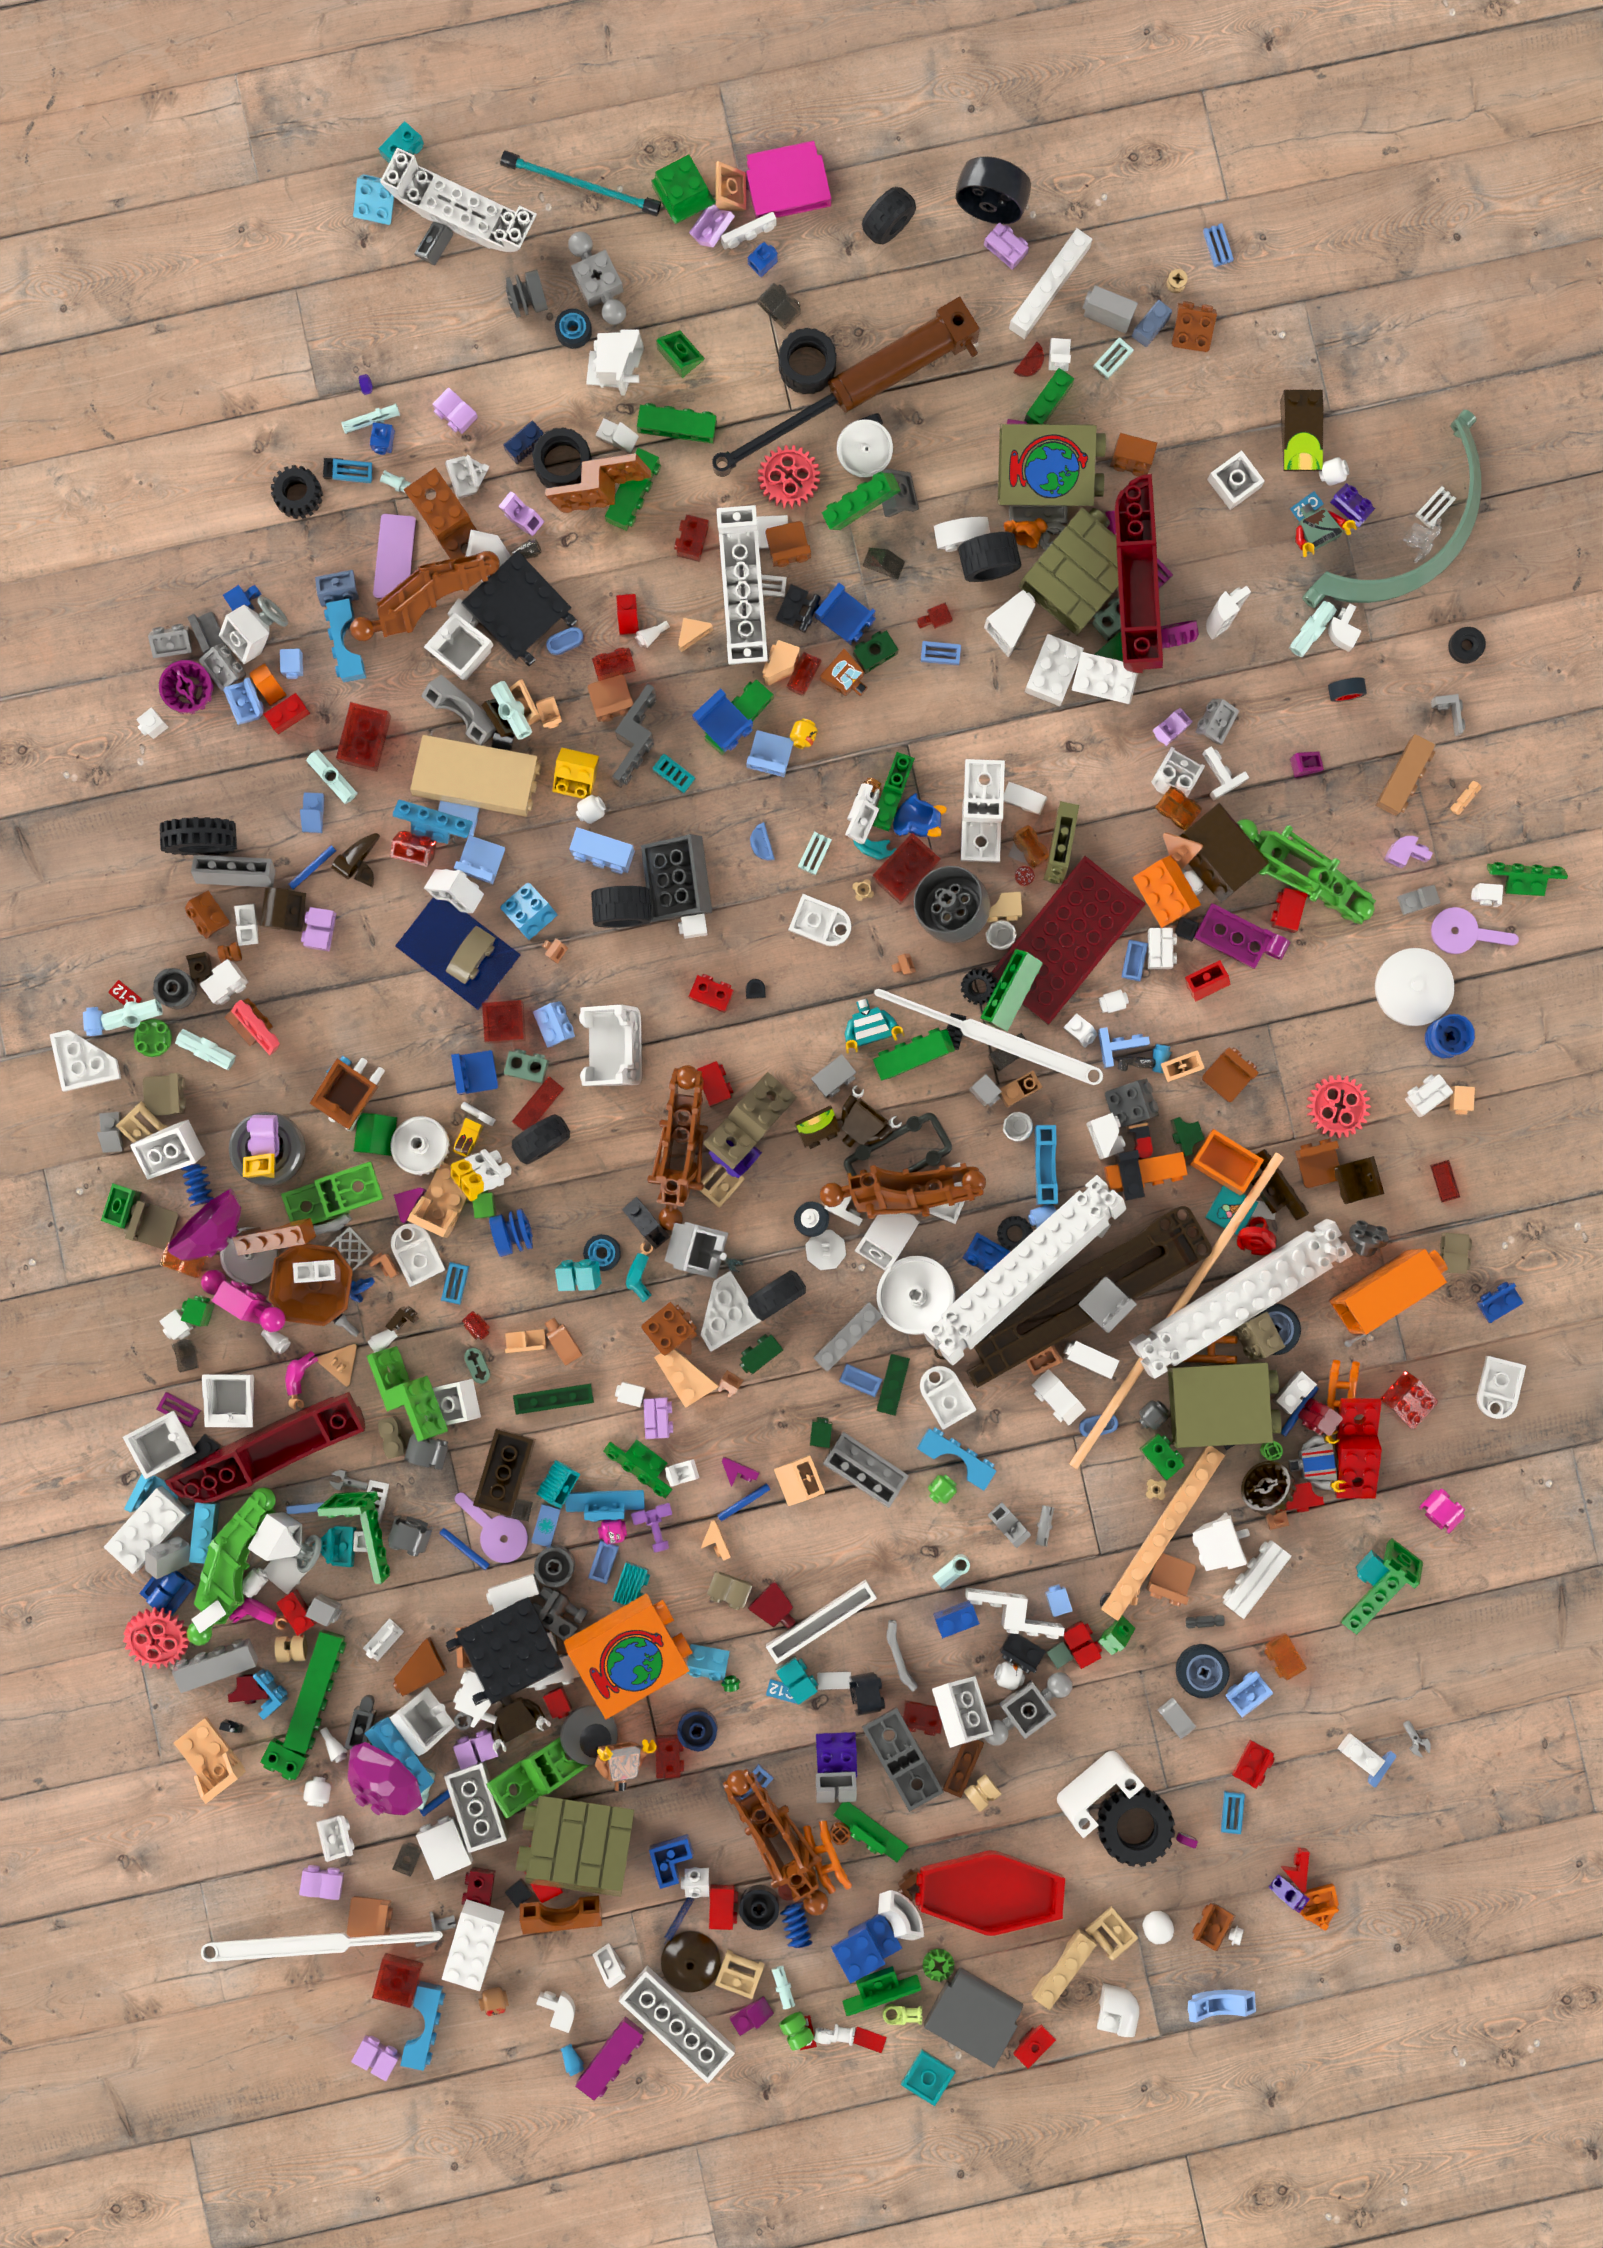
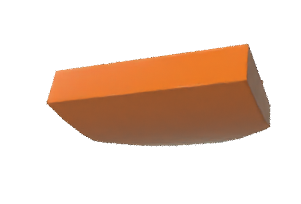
(1321, 1906)

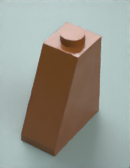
(420, 1669)

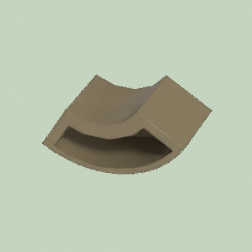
(470, 955)

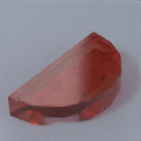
(1031, 362)

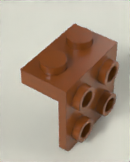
(1194, 326)
(788, 544)
(1230, 1074)
(1318, 1163)
(669, 1328)

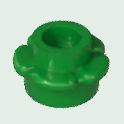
(730, 1683)

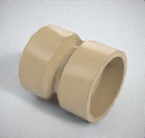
(297, 1645)
(982, 1792)

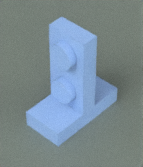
(1118, 1044)

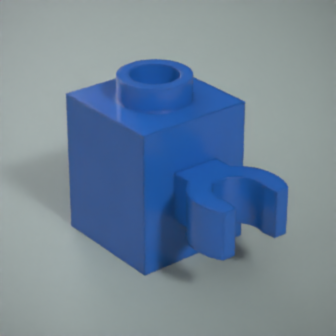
(763, 259)
(382, 438)
(237, 597)

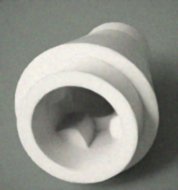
(381, 1340)
(277, 1341)

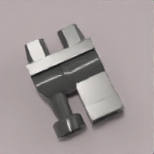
(552, 1613)

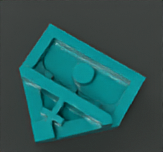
(338, 1546)

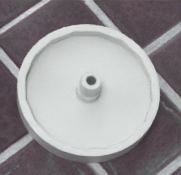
(864, 448)
(247, 1268)

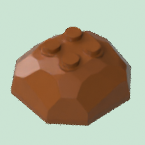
(310, 1301)

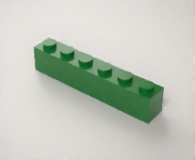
(314, 1691)

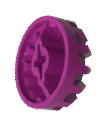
(1179, 633)
(175, 676)

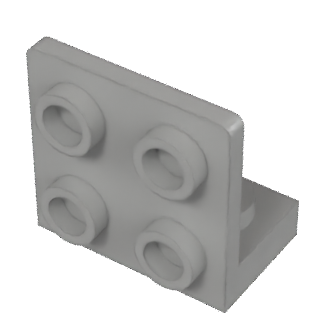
(1107, 1304)

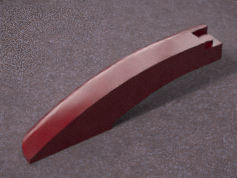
(1138, 576)
(269, 1450)

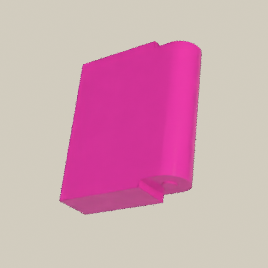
(787, 180)

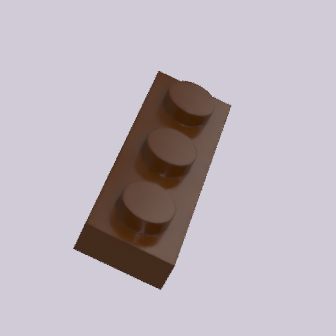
(963, 1767)

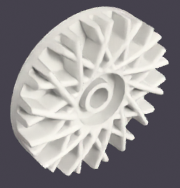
(433, 1147)

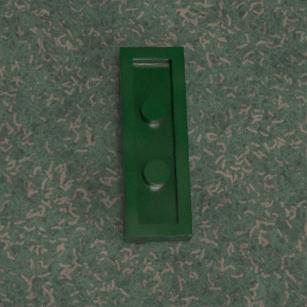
(893, 1384)

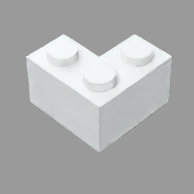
(455, 888)
(224, 982)

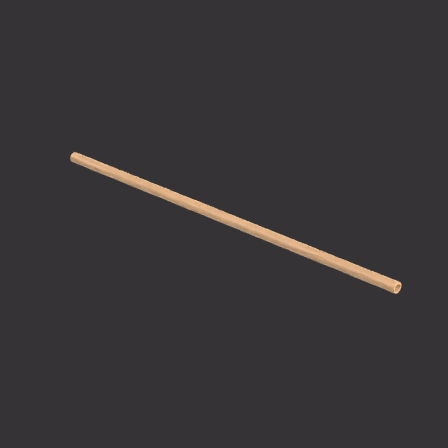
(1181, 1303)

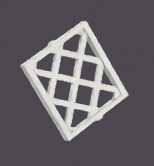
(339, 1239)

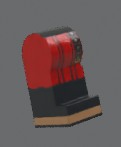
(1141, 1139)

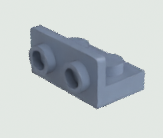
(336, 587)

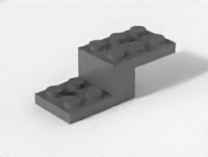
(635, 736)
(902, 1759)

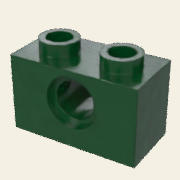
(870, 661)
(821, 1432)

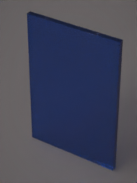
(436, 938)

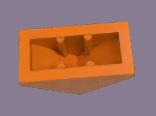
(267, 684)

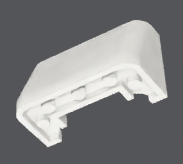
(613, 1045)

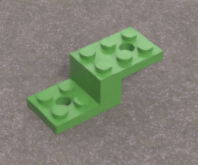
(334, 1194)
(399, 1391)
(533, 1776)

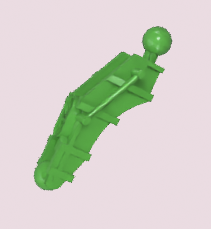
(1360, 908)
(227, 1561)

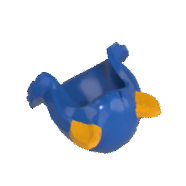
(918, 818)

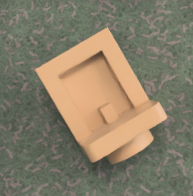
(549, 712)

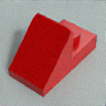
(627, 614)
(1299, 1873)

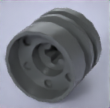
(526, 293)

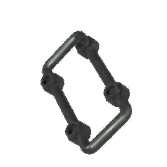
(913, 1124)

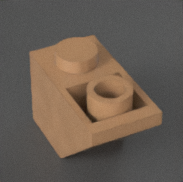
(1020, 1089)

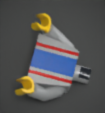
(1318, 1463)

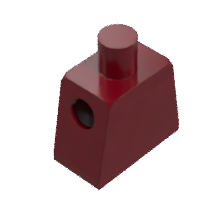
(773, 1606)

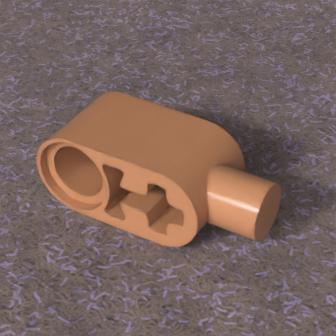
(562, 1342)

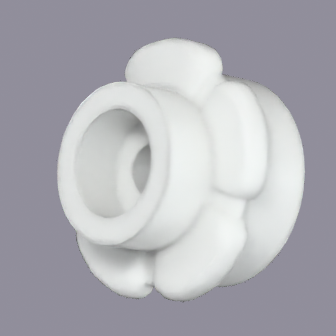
(1236, 1935)

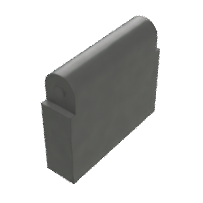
(974, 2017)

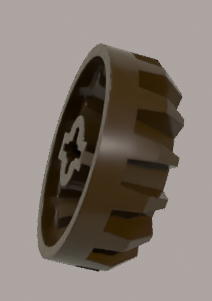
(1269, 1482)

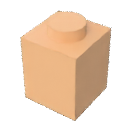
(1462, 1099)

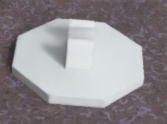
(826, 1250)

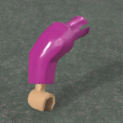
(293, 1377)
(258, 1611)

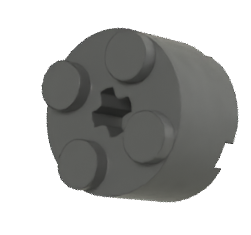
(164, 988)
(426, 1452)
(409, 1535)
(552, 1577)

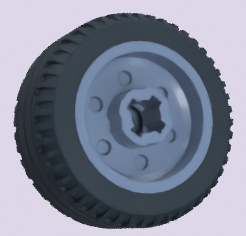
(1287, 1326)
(1215, 1673)

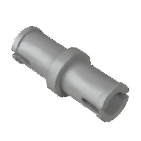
(1044, 1525)

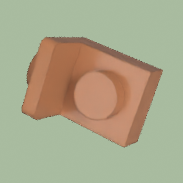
(388, 1268)

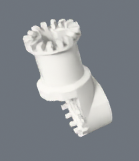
(839, 2034)

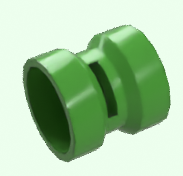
(1268, 1449)

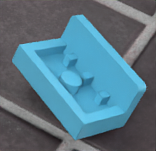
(707, 1662)

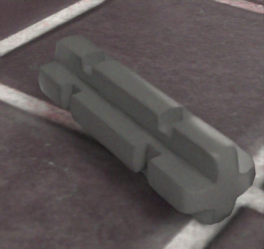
(1205, 1621)

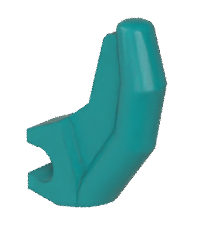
(875, 849)

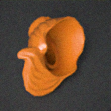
(1026, 531)

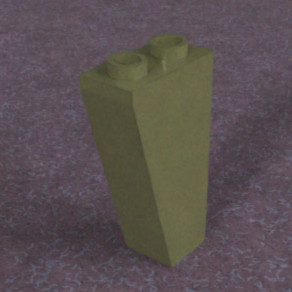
(1061, 842)

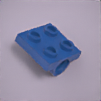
(167, 1591)

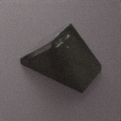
(884, 562)

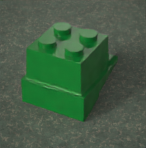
(682, 189)

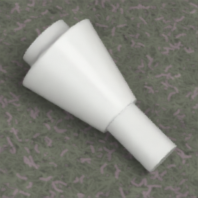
(647, 636)
(335, 1749)

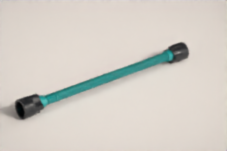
(514, 161)

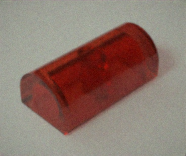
(803, 674)

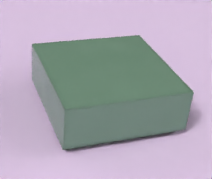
(1059, 1655)

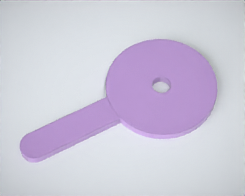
(1467, 932)
(494, 1529)

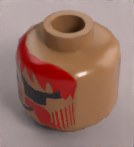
(493, 2001)

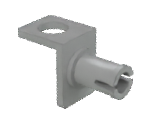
(439, 1925)

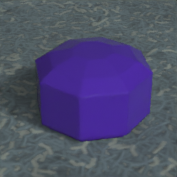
(365, 384)

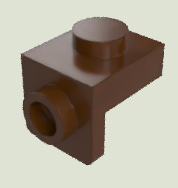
(908, 1880)

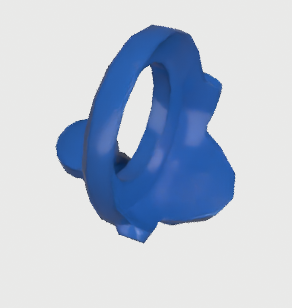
(357, 1287)

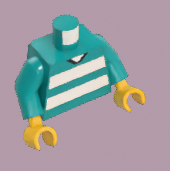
(870, 1026)

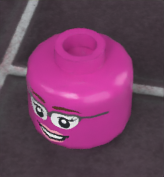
(612, 1531)

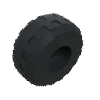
(888, 215)
(540, 1139)
(776, 1295)

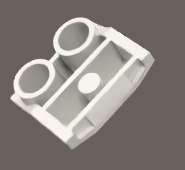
(1177, 772)

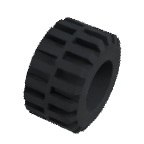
(289, 478)

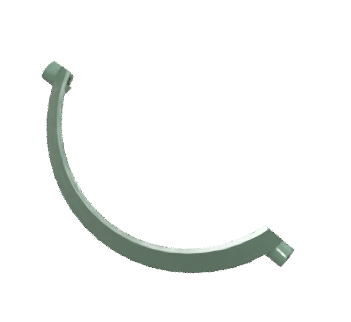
(1379, 590)

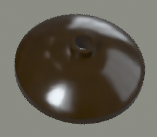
(694, 1948)

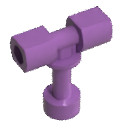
(653, 1518)

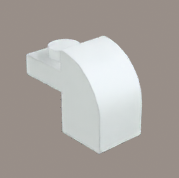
(1059, 354)
(1341, 632)
(563, 2007)

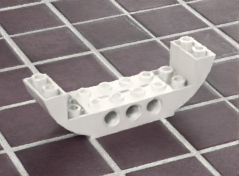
(455, 205)

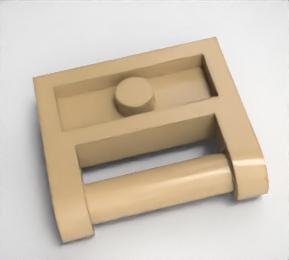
(134, 1128)
(722, 1188)
(1116, 1928)
(736, 1980)

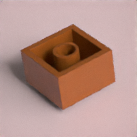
(1133, 454)

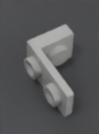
(1444, 703)

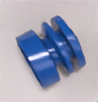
(1459, 1032)
(511, 1232)

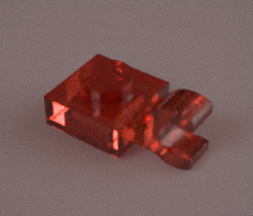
(936, 616)

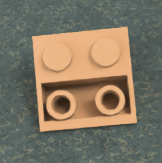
(782, 662)
(799, 1480)

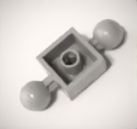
(595, 267)
(1058, 1686)

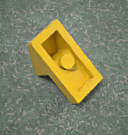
(259, 1166)

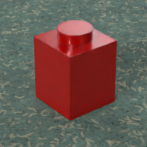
(558, 1703)

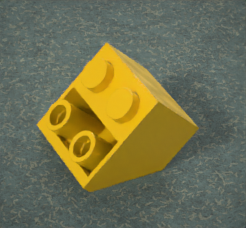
(575, 773)

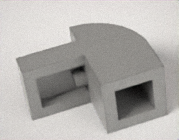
(1009, 1525)

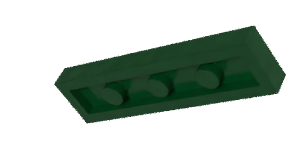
(553, 1399)

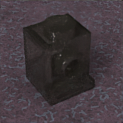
(403, 1866)

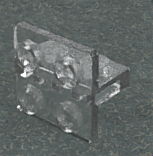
(1422, 537)

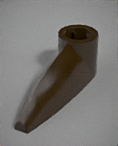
(351, 859)

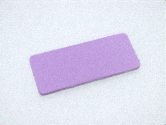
(393, 552)

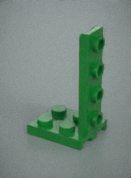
(362, 1504)
(1403, 1569)

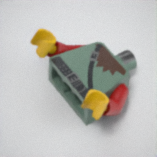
(1319, 528)

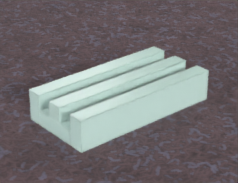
(1102, 370)
(821, 838)

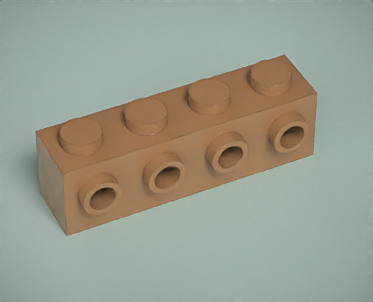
(1405, 774)

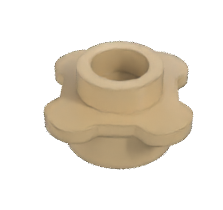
(866, 885)
(1155, 1484)

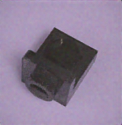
(521, 1510)

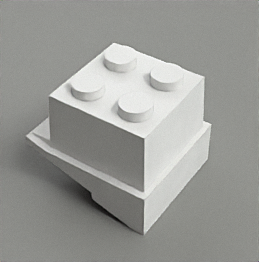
(617, 357)
(459, 646)
(228, 1400)
(159, 1444)
(1220, 1544)
(464, 1699)
(422, 1722)

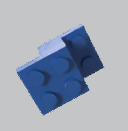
(866, 1947)

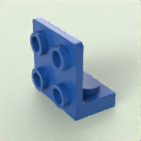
(474, 1072)

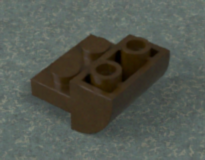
(283, 909)

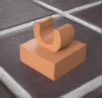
(555, 950)
(905, 964)
(730, 1383)
(1278, 1520)

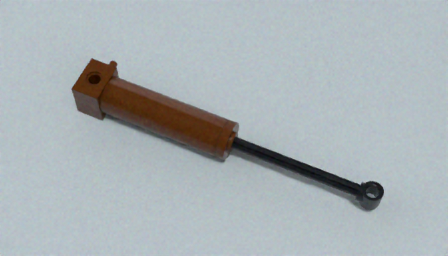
(949, 331)

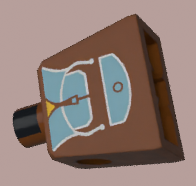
(844, 675)

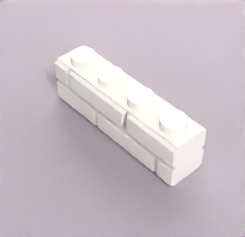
(1256, 1579)

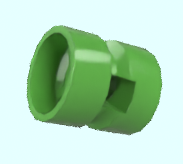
(797, 2032)

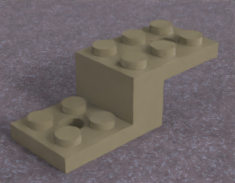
(750, 1120)

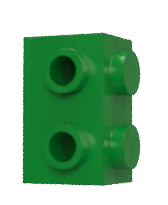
(197, 1310)
(1162, 1456)
(284, 1760)

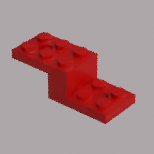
(1358, 1447)

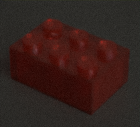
(363, 736)
(906, 868)

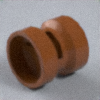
(229, 952)
(837, 1831)

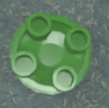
(152, 1037)

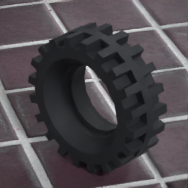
(198, 836)

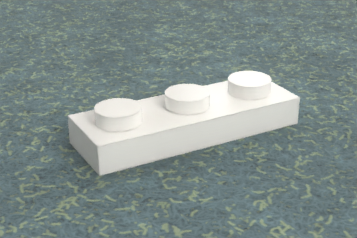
(748, 231)

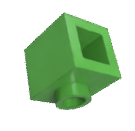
(484, 1205)

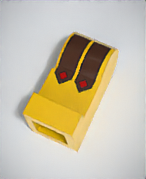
(467, 1138)

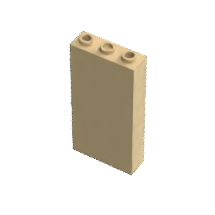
(475, 775)

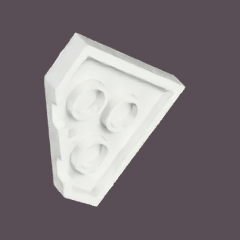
(81, 1062)
(726, 1312)

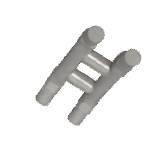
(335, 1225)
(902, 1671)

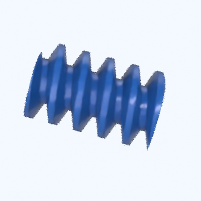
(197, 1184)
(796, 1925)

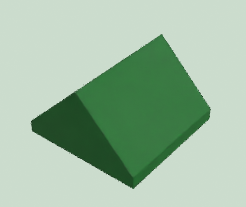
(679, 352)
(374, 1134)
(119, 1205)

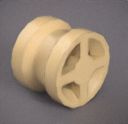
(1175, 285)

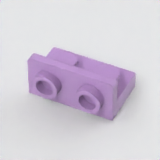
(711, 226)

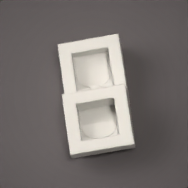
(1024, 798)
(246, 924)
(313, 1271)

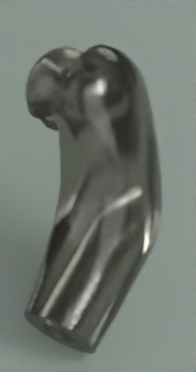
(1137, 1062)

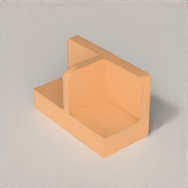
(525, 1341)

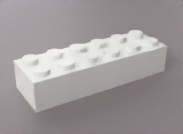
(677, 2024)

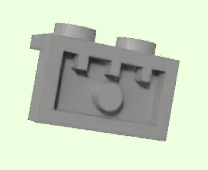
(170, 641)
(222, 666)
(1217, 720)

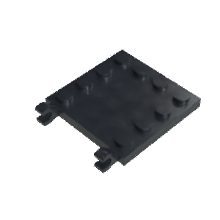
(517, 607)

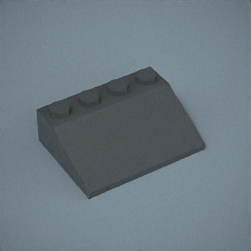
(676, 877)

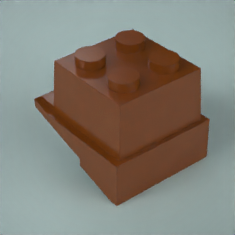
(343, 1094)

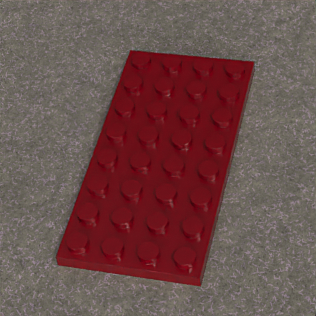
(1072, 935)

